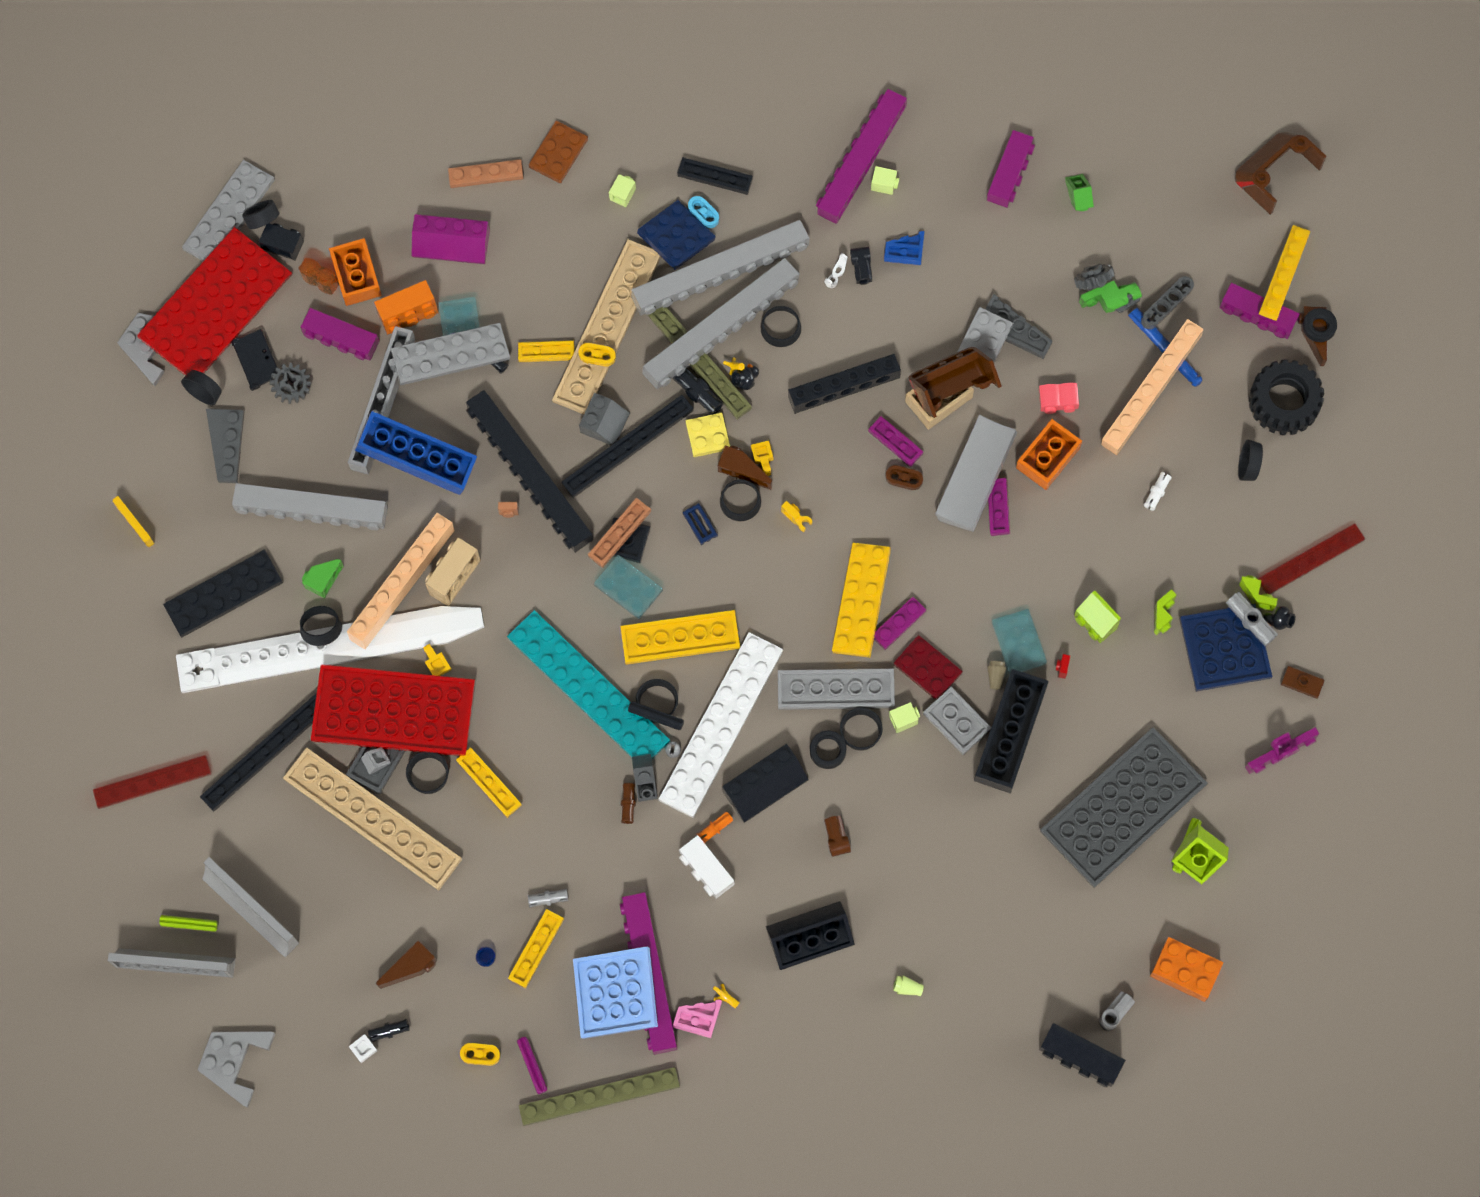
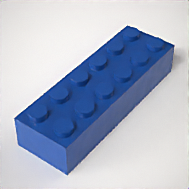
(416, 453)

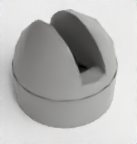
(677, 750)

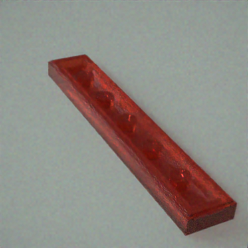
(1311, 559)
(152, 782)

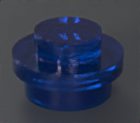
(485, 956)

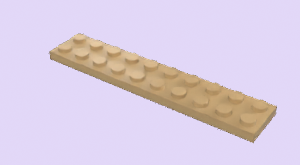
(607, 325)
(372, 819)

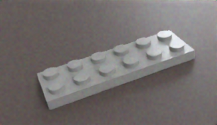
(240, 193)
(450, 354)
(836, 689)

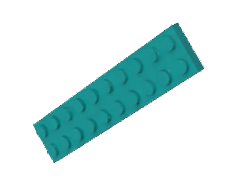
(586, 687)

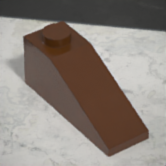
(1318, 348)
(739, 465)
(410, 965)

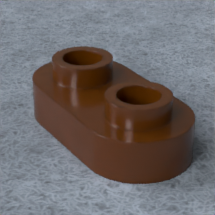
(904, 477)

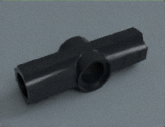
(699, 391)

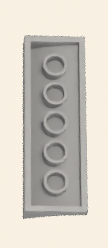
(975, 474)
(248, 908)
(173, 962)

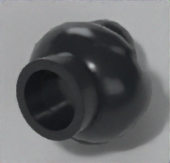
(745, 377)
(1281, 619)

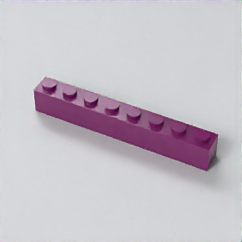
(862, 156)
(642, 935)

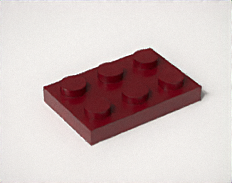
(927, 667)

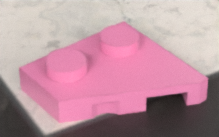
(698, 1018)

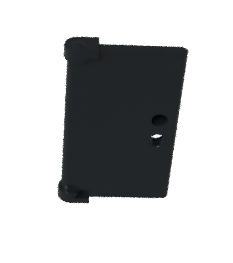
(255, 363)

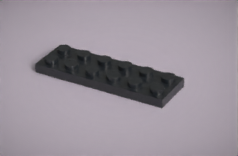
(222, 593)

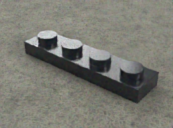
(715, 176)

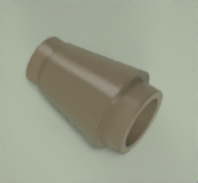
(996, 674)

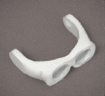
(841, 264)

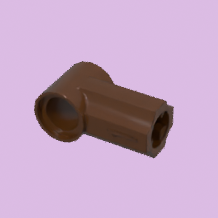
(838, 841)

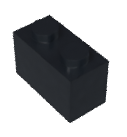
(281, 241)

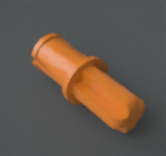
(715, 826)

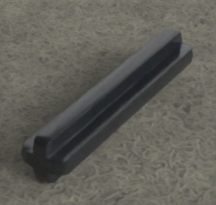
(655, 715)

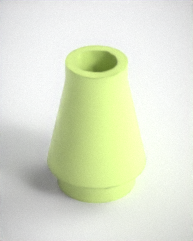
(907, 986)

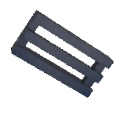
(707, 537)

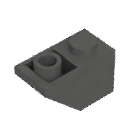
(644, 777)

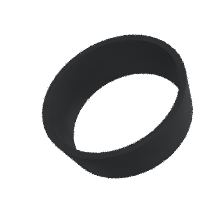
(781, 342)
(201, 387)
(1250, 461)
(745, 516)
(323, 639)
(657, 682)
(861, 711)
(423, 755)

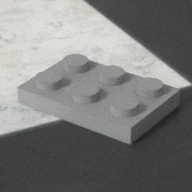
(987, 333)
(957, 721)

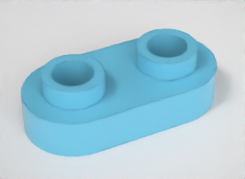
(705, 212)

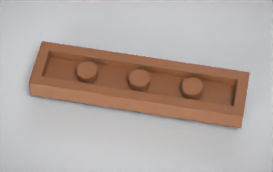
(485, 173)
(619, 532)

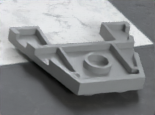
(138, 350)
(225, 1057)

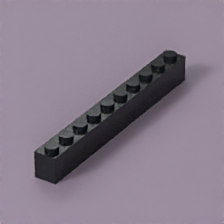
(529, 471)

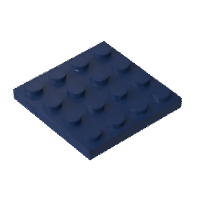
(1223, 650)

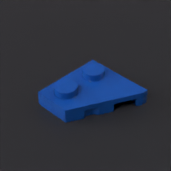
(905, 250)

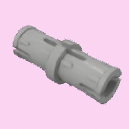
(547, 898)

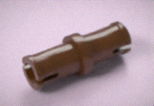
(628, 803)

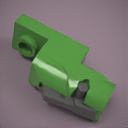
(1112, 297)

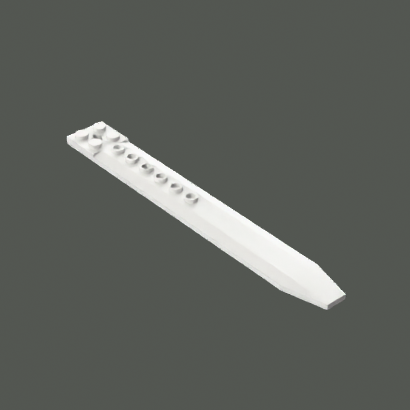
(293, 654)

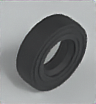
(1328, 317)

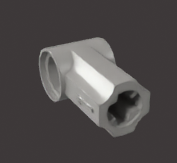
(1117, 1010)

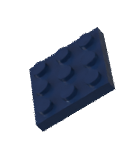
(676, 234)

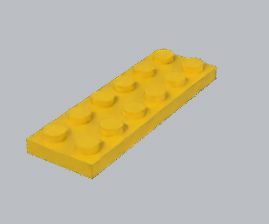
(861, 600)
(680, 637)

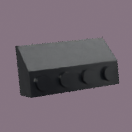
(765, 783)
(810, 935)
(1082, 1055)

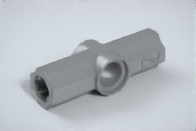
(1260, 628)

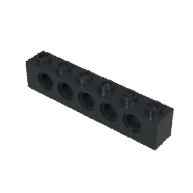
(844, 383)

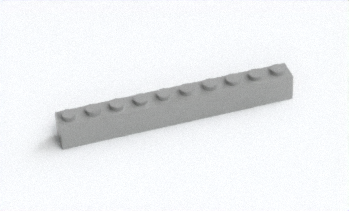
(720, 267)
(720, 324)

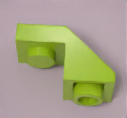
(1251, 587)
(1162, 617)

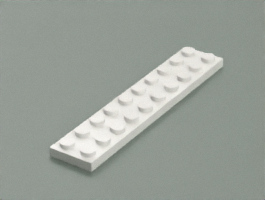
(720, 725)

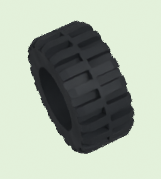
(1297, 377)

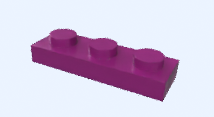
(895, 441)
(999, 508)
(899, 623)

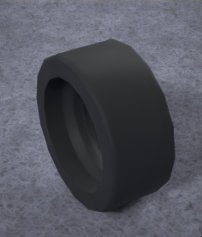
(260, 214)
(828, 735)

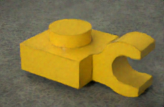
(763, 454)
(791, 511)
(437, 663)

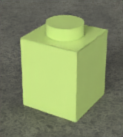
(884, 180)
(622, 190)
(904, 717)

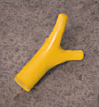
(734, 365)
(725, 996)

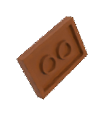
(558, 152)

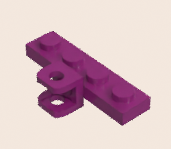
(1282, 748)

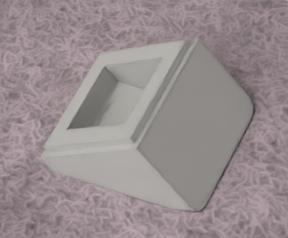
(375, 760)

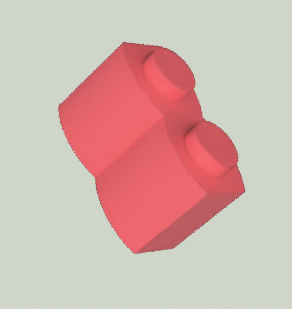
(1058, 397)

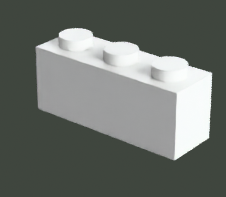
(706, 867)

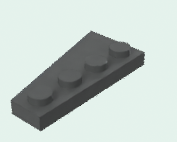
(1021, 333)
(226, 441)

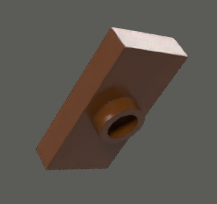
(1302, 682)

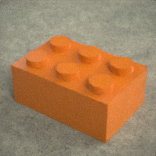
(355, 272)
(406, 307)
(1049, 454)
(1186, 969)

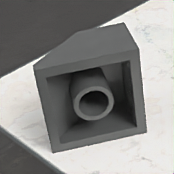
(603, 419)

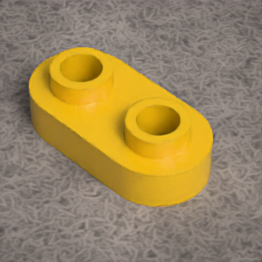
(597, 354)
(480, 1054)

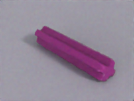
(532, 1065)

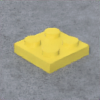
(707, 434)

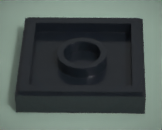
(635, 544)

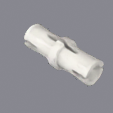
(1157, 491)

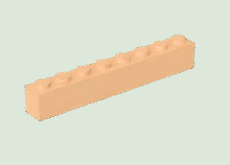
(1152, 387)
(400, 581)

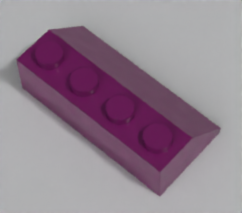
(450, 239)

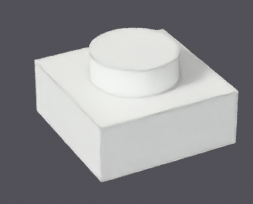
(363, 1048)

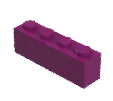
(1010, 169)
(1247, 307)
(339, 334)

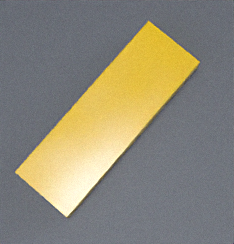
(545, 351)
(133, 522)

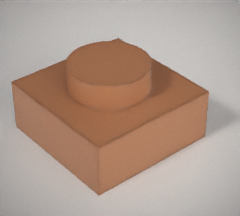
(508, 509)

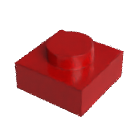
(1062, 666)

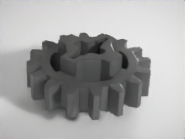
(1094, 276)
(297, 379)

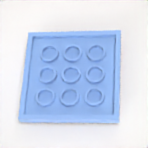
(615, 992)

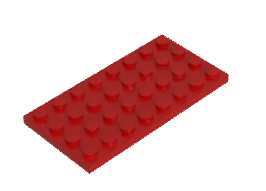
(214, 304)
(393, 710)

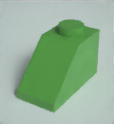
(1079, 192)
(322, 577)

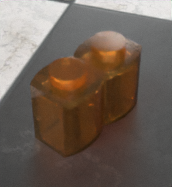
(318, 276)

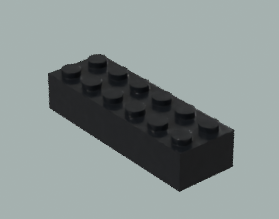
(1011, 731)

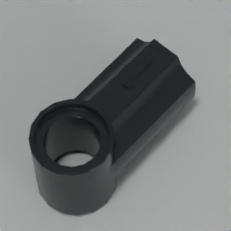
(861, 260)

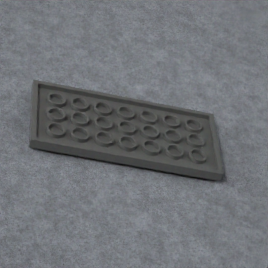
(1123, 807)

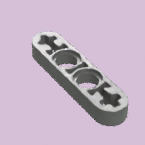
(1169, 304)

